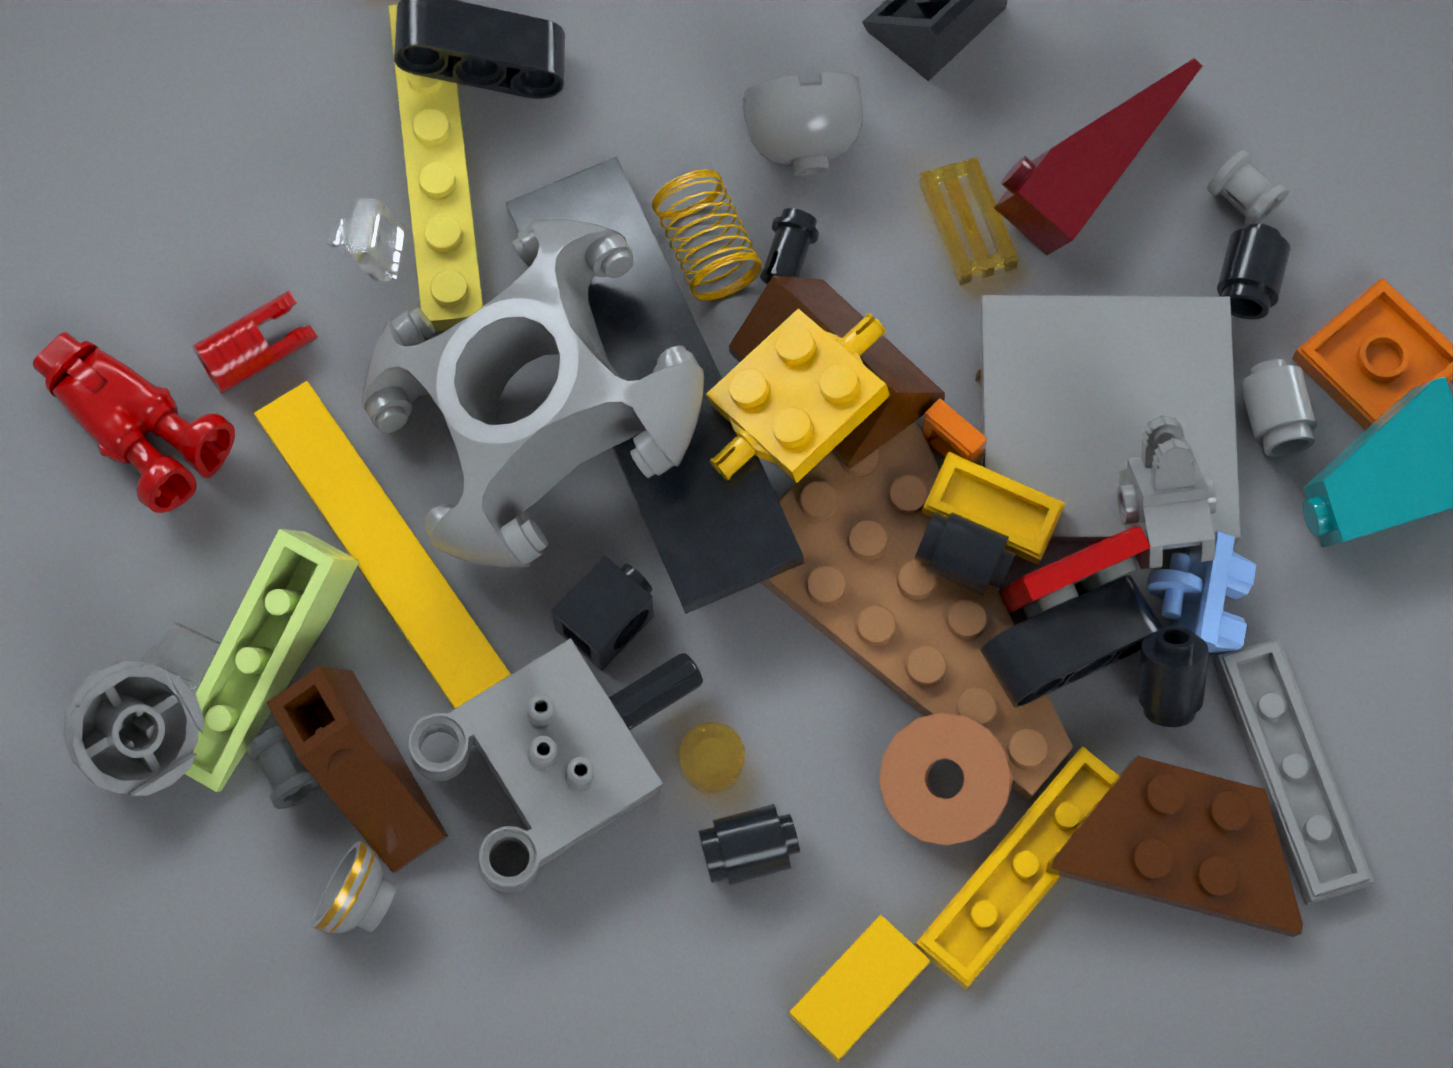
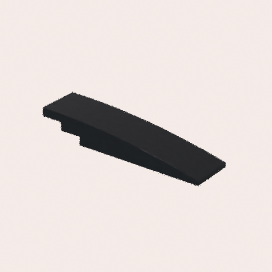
(706, 529)

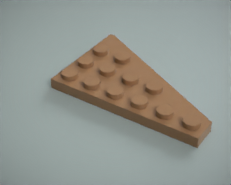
(896, 617)

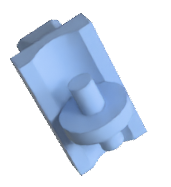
(1197, 594)

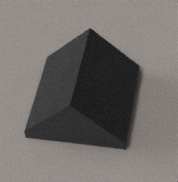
(930, 31)

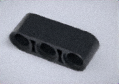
(480, 47)
(1070, 641)

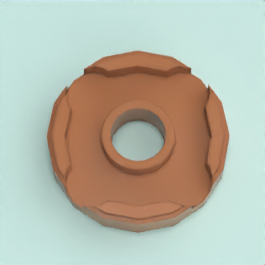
(907, 787)

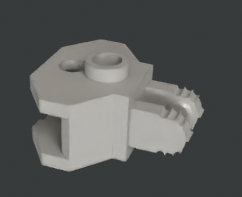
(1168, 496)

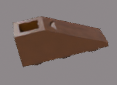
(357, 763)

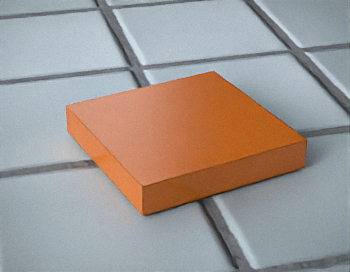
(1375, 353)

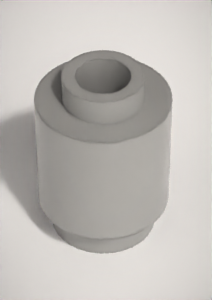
(1279, 408)

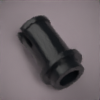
(790, 245)

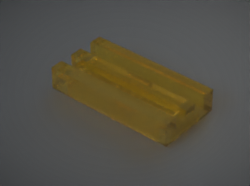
(983, 262)

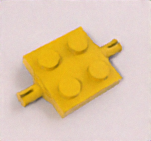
(797, 395)

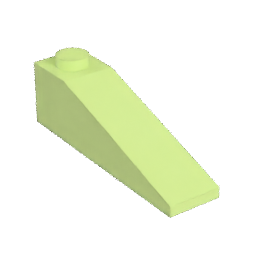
(265, 647)

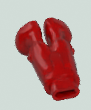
(122, 406)

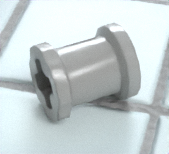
(1247, 188)

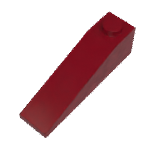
(1066, 184)

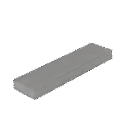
(1293, 771)

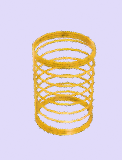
(736, 286)

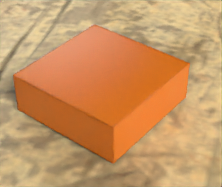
(951, 433)

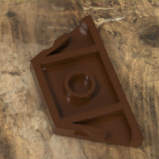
(1185, 845)

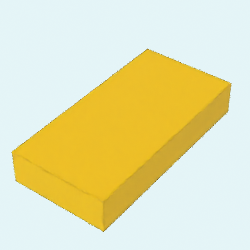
(997, 504)
(859, 988)

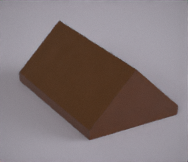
(908, 386)

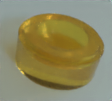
(712, 756)

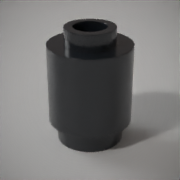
(1253, 270)
(965, 552)
(1172, 676)
(749, 845)

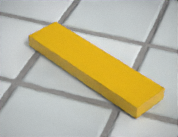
(1014, 874)

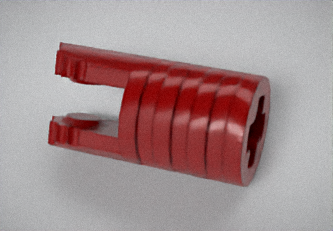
(241, 349)

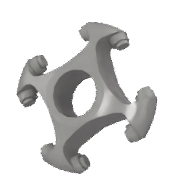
(583, 416)

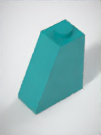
(1389, 472)

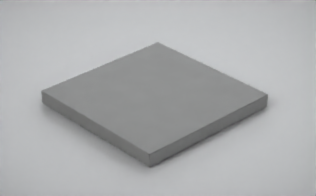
(1081, 379)

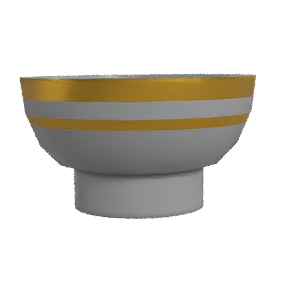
(354, 894)

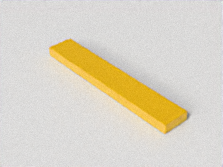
(383, 543)

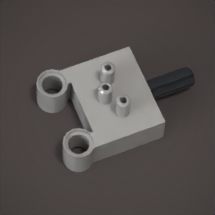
(557, 751)

